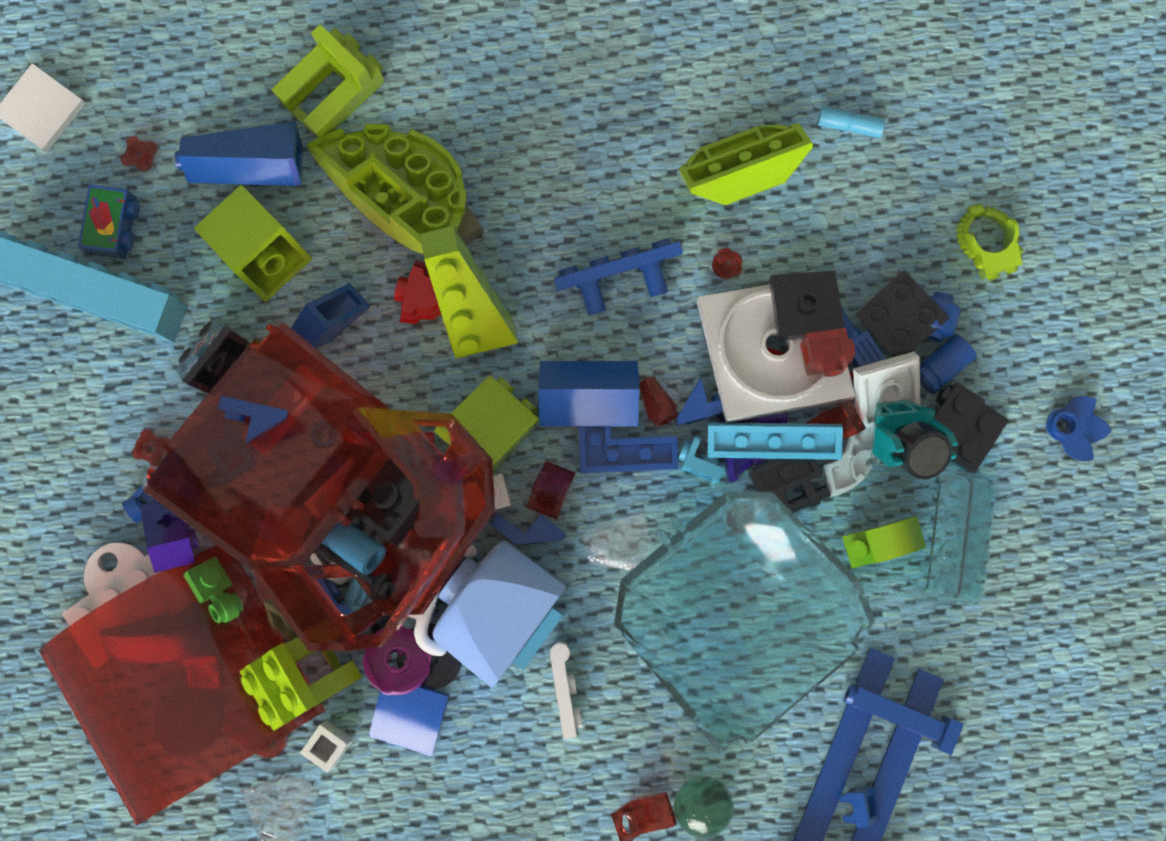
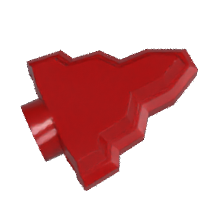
(416, 296)

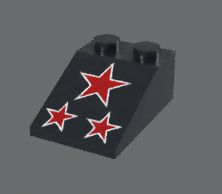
(211, 355)

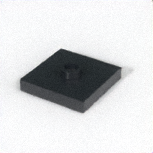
(805, 303)

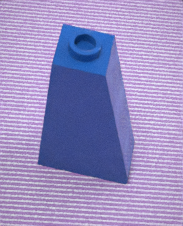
(244, 156)

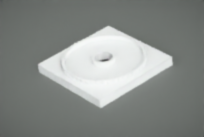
(746, 373)

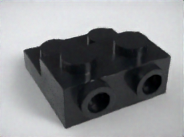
(972, 423)
(388, 506)

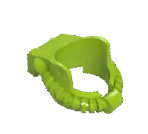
(990, 263)

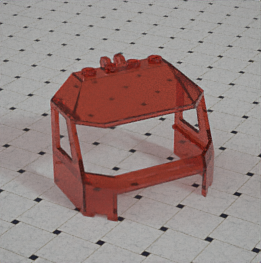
(454, 507)

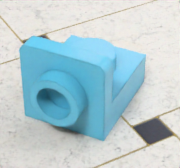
(703, 466)

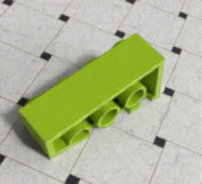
(466, 300)

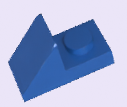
(698, 408)
(262, 417)

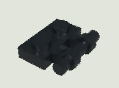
(789, 473)

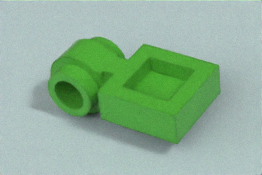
(209, 582)

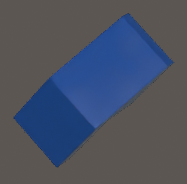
(540, 531)

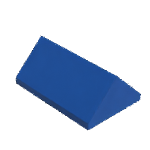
(588, 394)

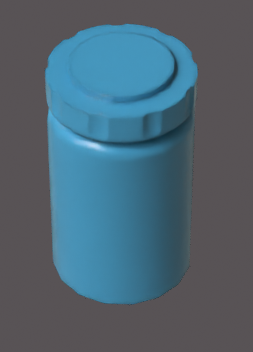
(355, 547)

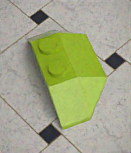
(746, 162)

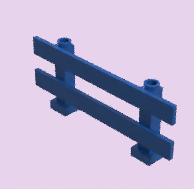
(911, 723)

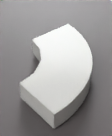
(851, 470)

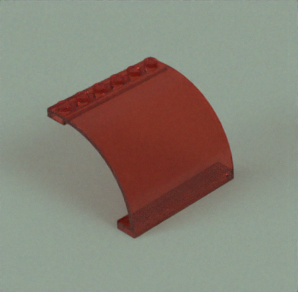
(165, 686)

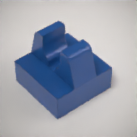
(864, 806)

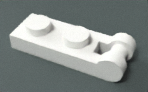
(565, 687)

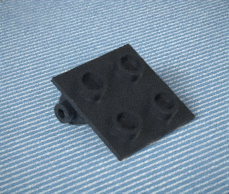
(901, 315)

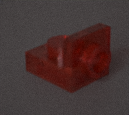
(841, 414)

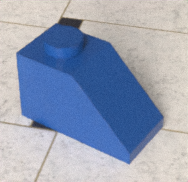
(330, 315)

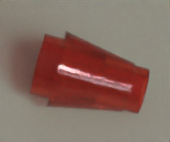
(657, 402)

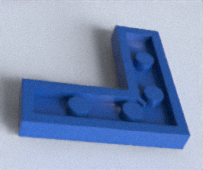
(606, 455)

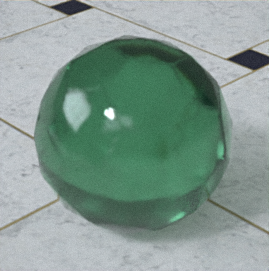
(703, 807)

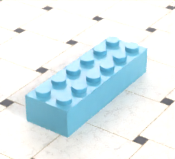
(90, 287)

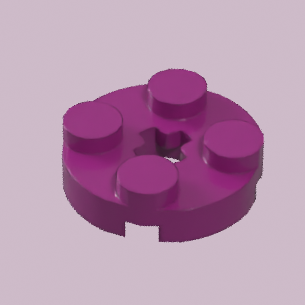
(393, 680)

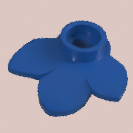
(1081, 427)

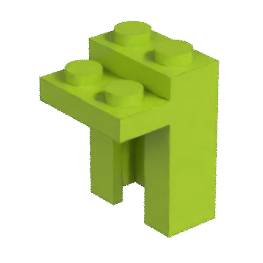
(333, 53)
(281, 687)

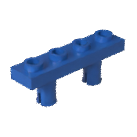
(647, 261)

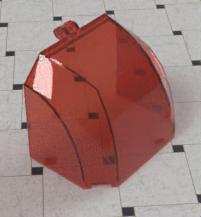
(290, 486)

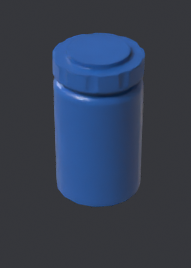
(946, 363)

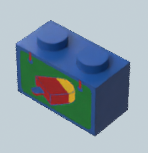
(108, 222)

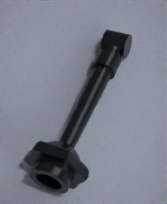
(381, 586)

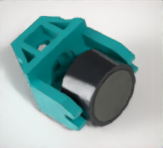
(911, 439)

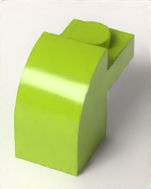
(884, 542)

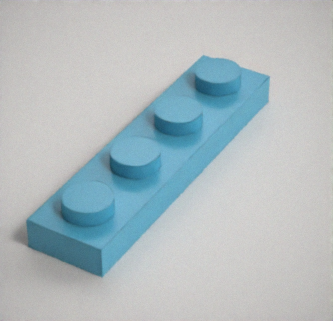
(775, 440)

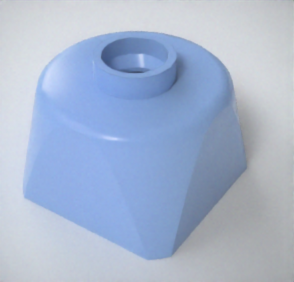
(494, 609)

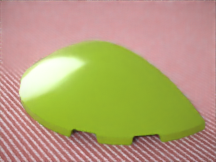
(395, 179)

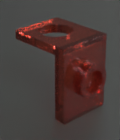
(644, 816)

